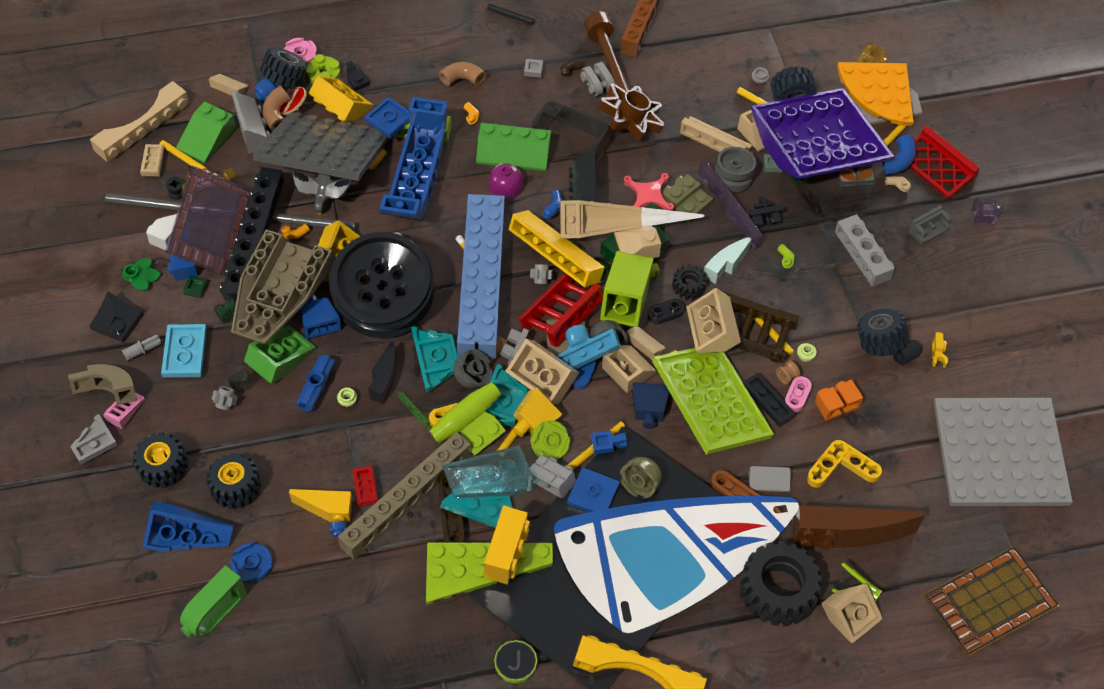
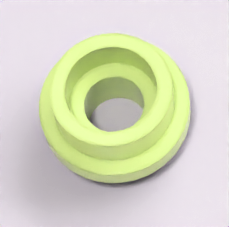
(806, 356)
(347, 392)

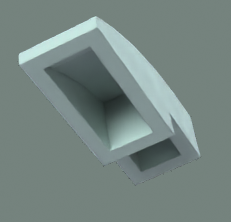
(727, 260)

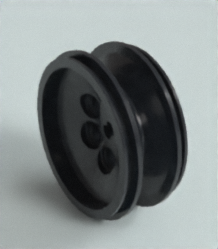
(360, 262)

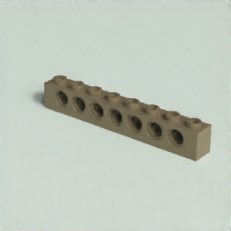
(402, 497)

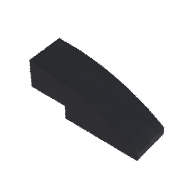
(383, 375)

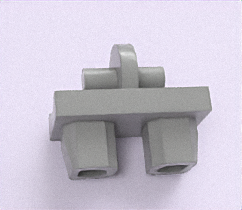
(517, 338)

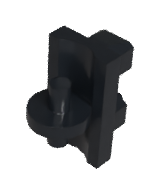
(764, 211)

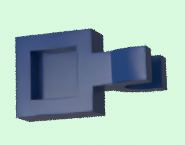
(604, 441)

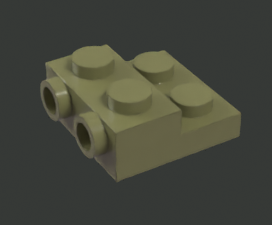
(687, 196)

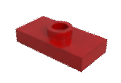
(365, 486)

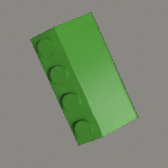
(513, 145)

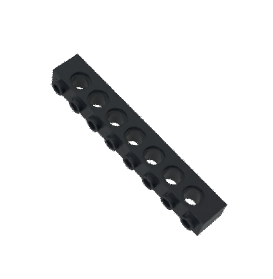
(273, 181)

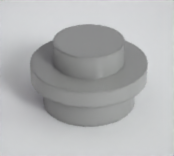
(760, 75)

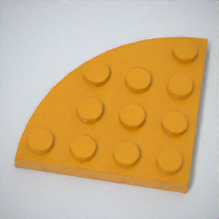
(879, 89)

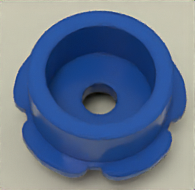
(337, 528)

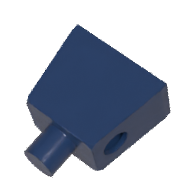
(649, 403)

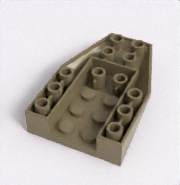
(277, 285)

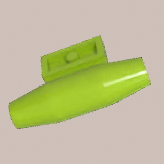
(471, 420)

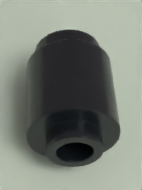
(908, 353)

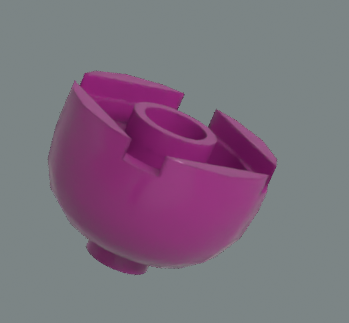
(506, 181)

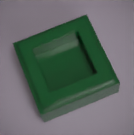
(195, 287)

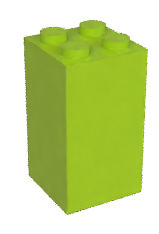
(626, 288)

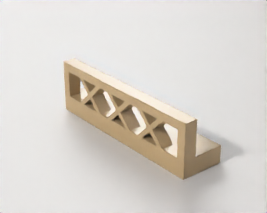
(710, 135)

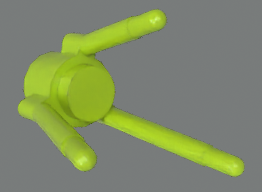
(873, 589)

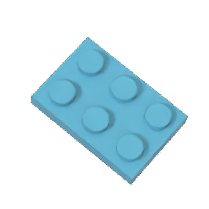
(184, 350)

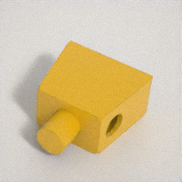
(534, 410)

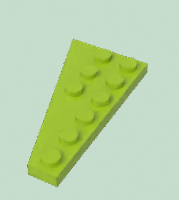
(460, 566)

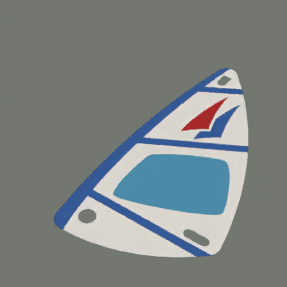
(665, 551)

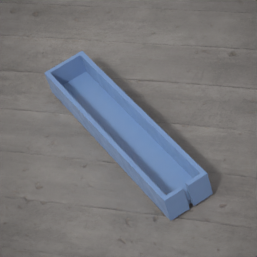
(481, 274)

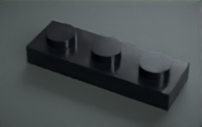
(769, 399)

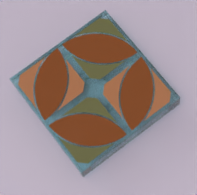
(856, 176)

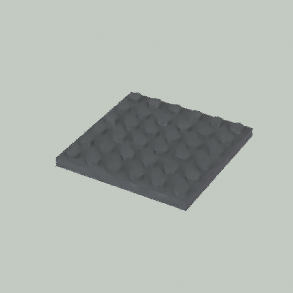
(322, 146)

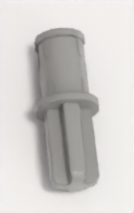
(140, 347)

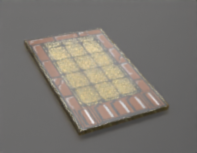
(990, 601)

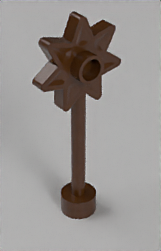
(628, 107)

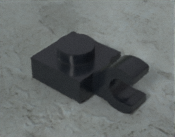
(357, 79)

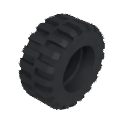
(789, 560)

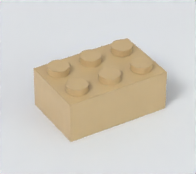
(543, 370)

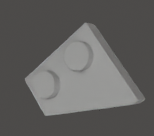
(93, 441)

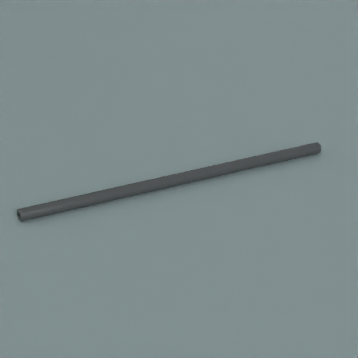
(174, 205)

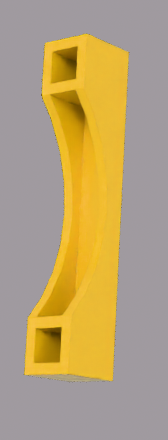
(597, 656)

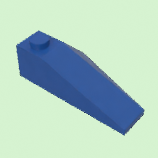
(178, 528)

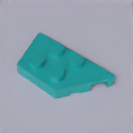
(435, 356)
(511, 396)
(481, 509)

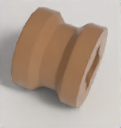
(788, 372)

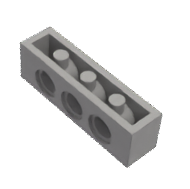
(864, 250)

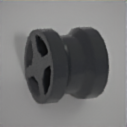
(174, 193)

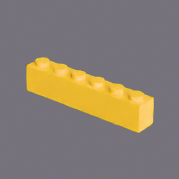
(556, 249)

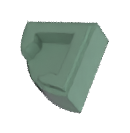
(770, 165)

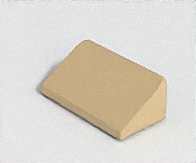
(227, 84)
(644, 342)

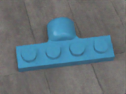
(585, 349)

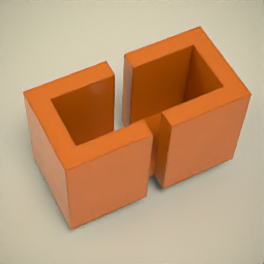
(843, 396)

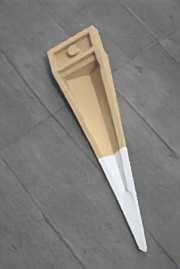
(594, 218)

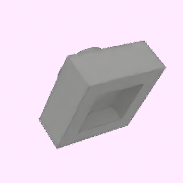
(533, 68)

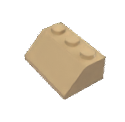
(713, 323)

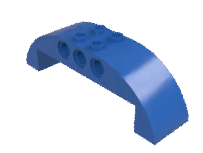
(418, 160)

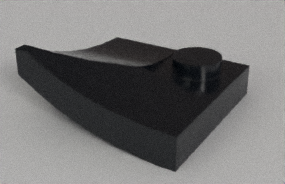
(116, 318)

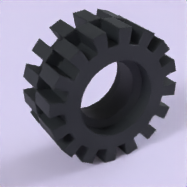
(686, 290)

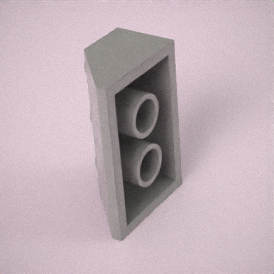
(250, 121)

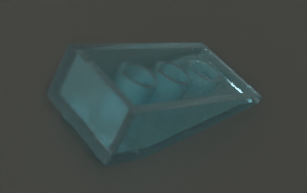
(490, 474)

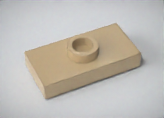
(152, 160)

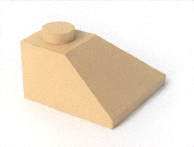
(639, 241)
(852, 611)

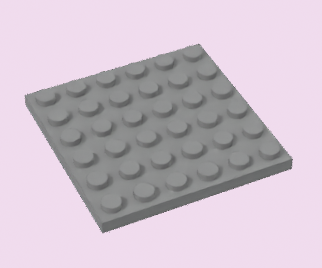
(1001, 452)

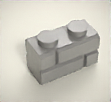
(553, 476)

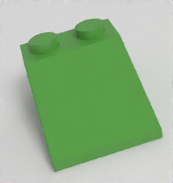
(206, 132)
(279, 355)

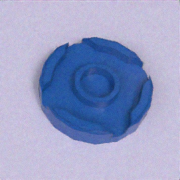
(251, 562)

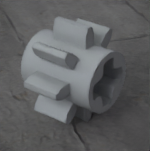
(541, 273)
(224, 398)

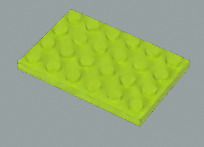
(712, 399)

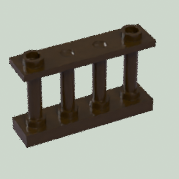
(769, 316)

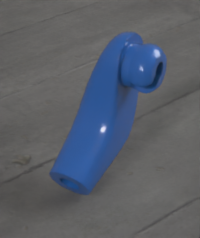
(554, 207)

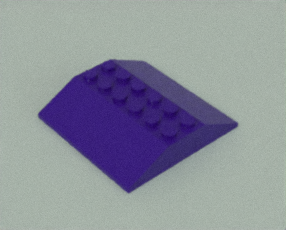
(818, 134)

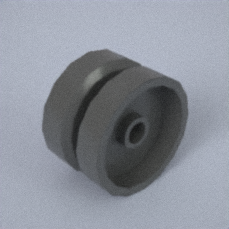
(736, 168)

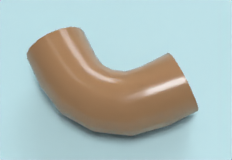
(462, 70)
(272, 107)

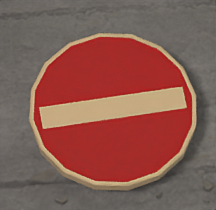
(297, 98)

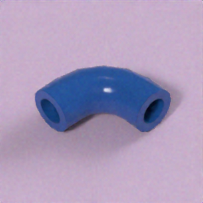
(903, 158)

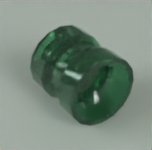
(225, 310)

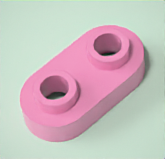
(796, 395)

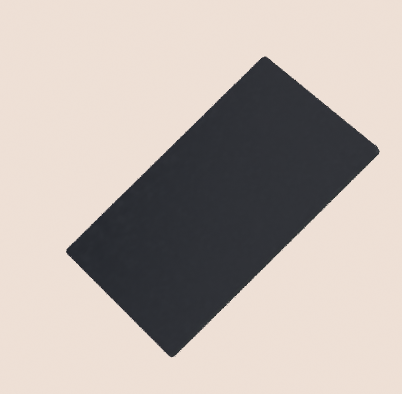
(547, 603)

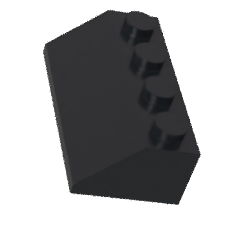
(583, 177)

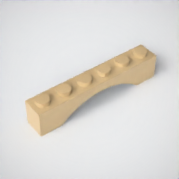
(114, 141)

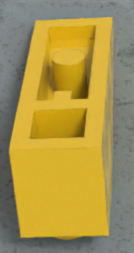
(329, 505)

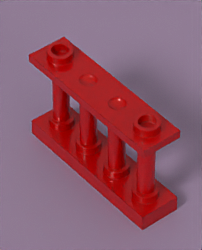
(574, 316)

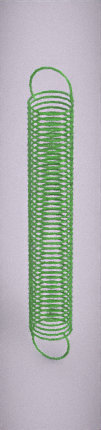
(406, 398)

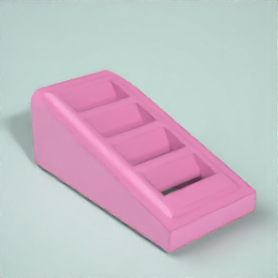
(120, 421)

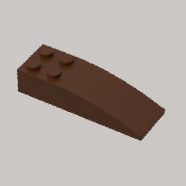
(852, 526)

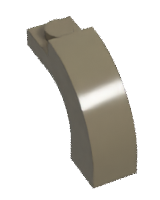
(105, 378)

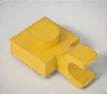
(938, 348)

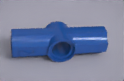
(312, 392)

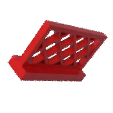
(950, 155)

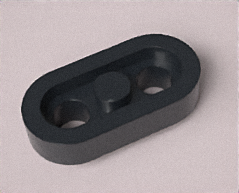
(666, 311)

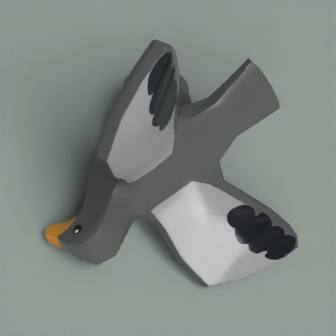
(322, 187)

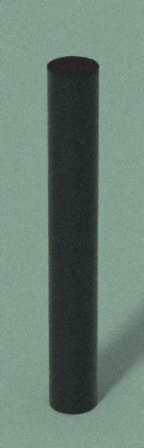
(511, 14)

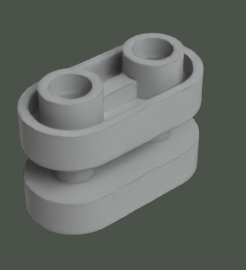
(597, 78)

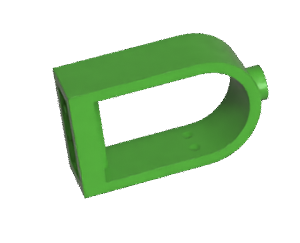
(212, 603)

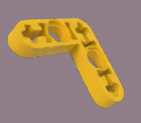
(843, 457)

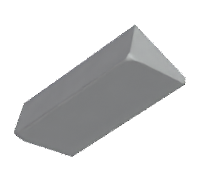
(769, 479)

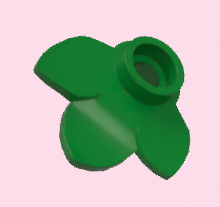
(141, 274)

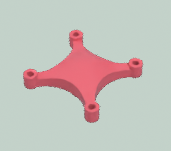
(649, 192)

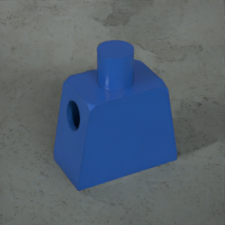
(319, 317)

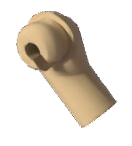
(899, 181)

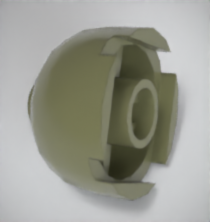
(641, 476)

